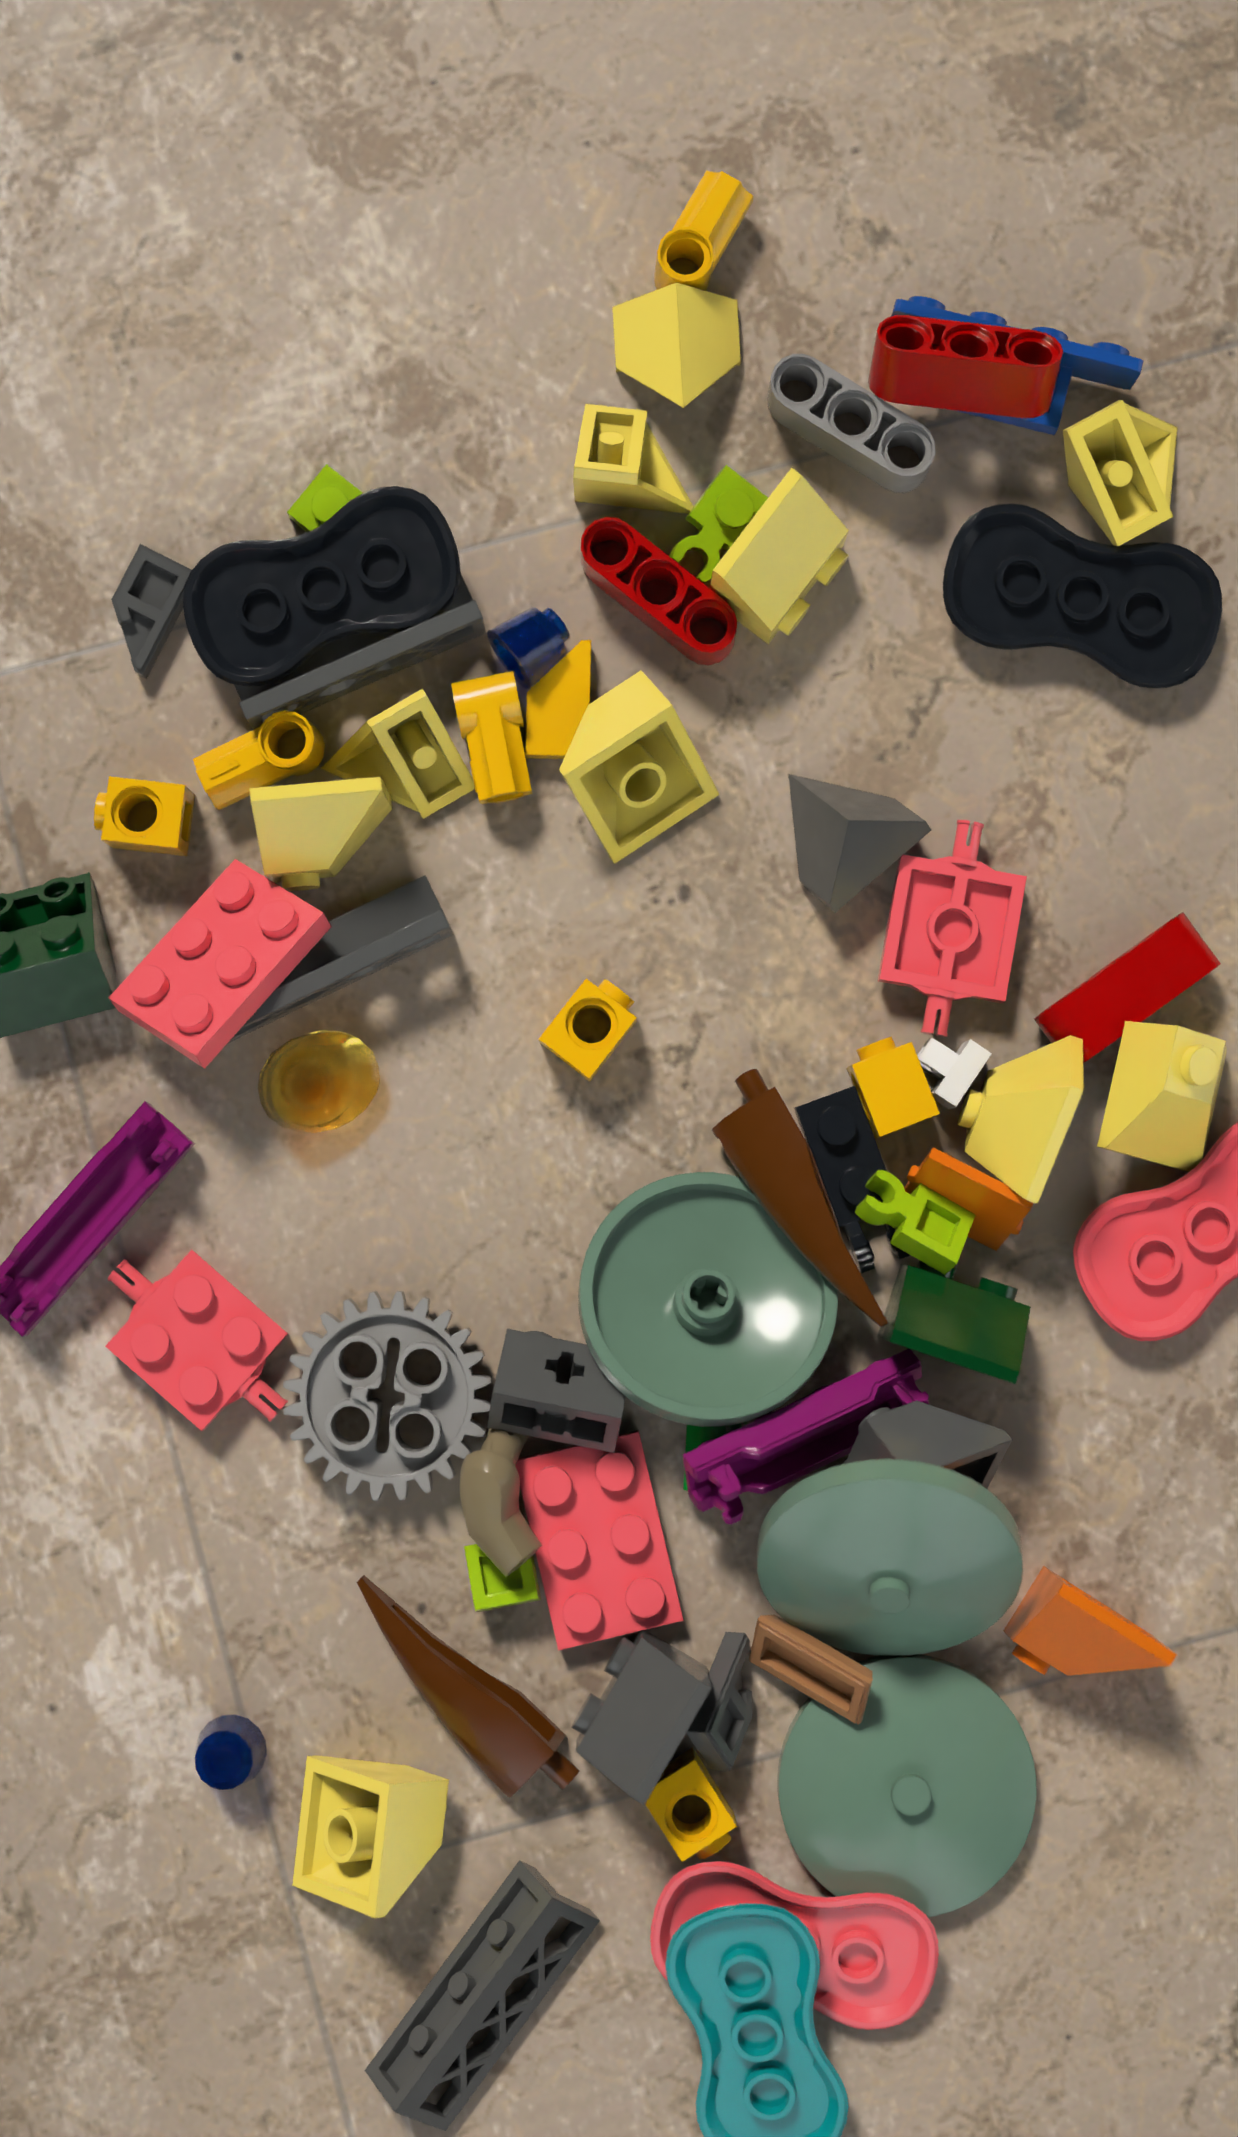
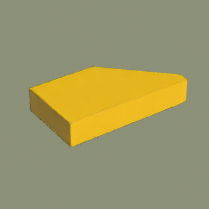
(558, 705)

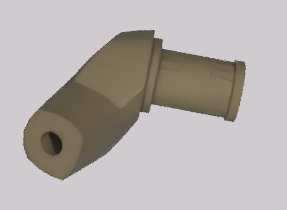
(491, 1501)

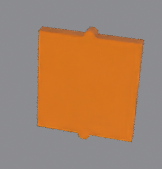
(996, 1205)

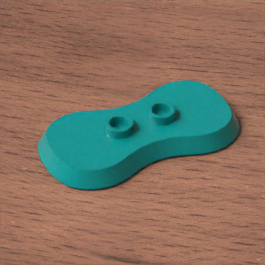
(750, 1994)

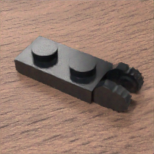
(845, 1160)

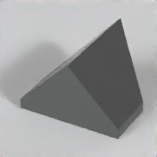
(847, 837)

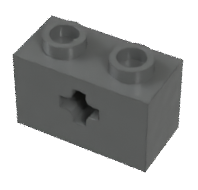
(554, 1392)

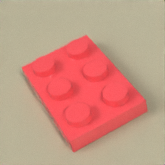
(220, 962)
(599, 1540)

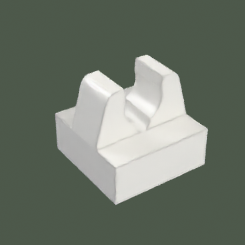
(952, 1069)

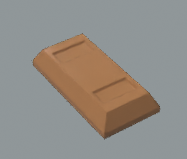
(811, 1667)

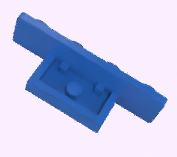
(1097, 363)

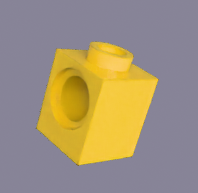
(172, 825)
(584, 1056)
(891, 1086)
(687, 1777)

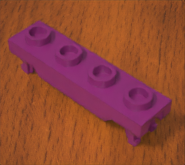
(88, 1215)
(797, 1437)

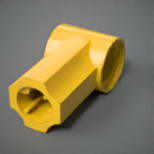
(703, 230)
(491, 722)
(255, 760)

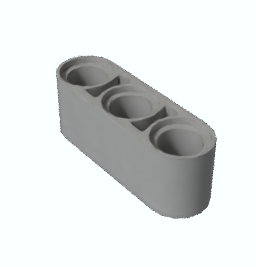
(838, 395)

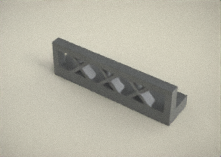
(361, 660)
(358, 947)
(471, 1996)

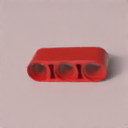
(964, 366)
(648, 562)
(1130, 987)

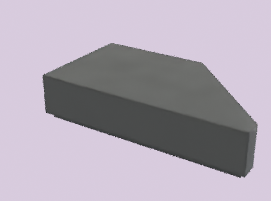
(149, 605)
(727, 1708)

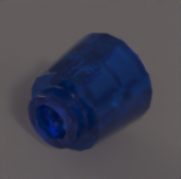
(529, 644)
(229, 1752)

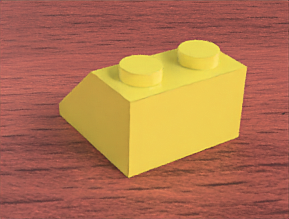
(781, 558)

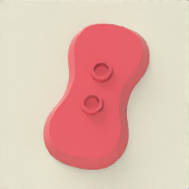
(1166, 1251)
(871, 1946)

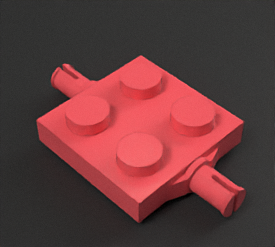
(952, 928)
(197, 1340)

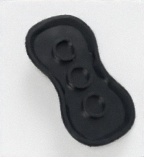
(1034, 583)
(275, 602)

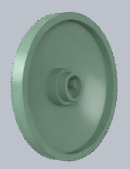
(702, 1303)
(890, 1557)
(916, 1796)

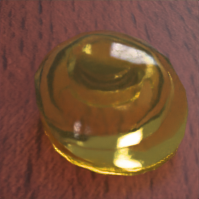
(318, 1081)

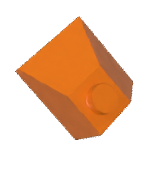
(1078, 1633)

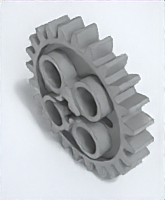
(330, 1387)

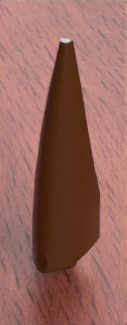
(786, 1182)
(484, 1714)

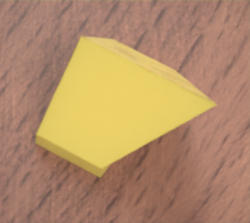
(677, 340)
(624, 464)
(1122, 469)
(410, 755)

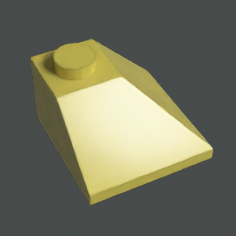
(634, 767)
(315, 827)
(1163, 1094)
(1024, 1115)
(366, 1830)

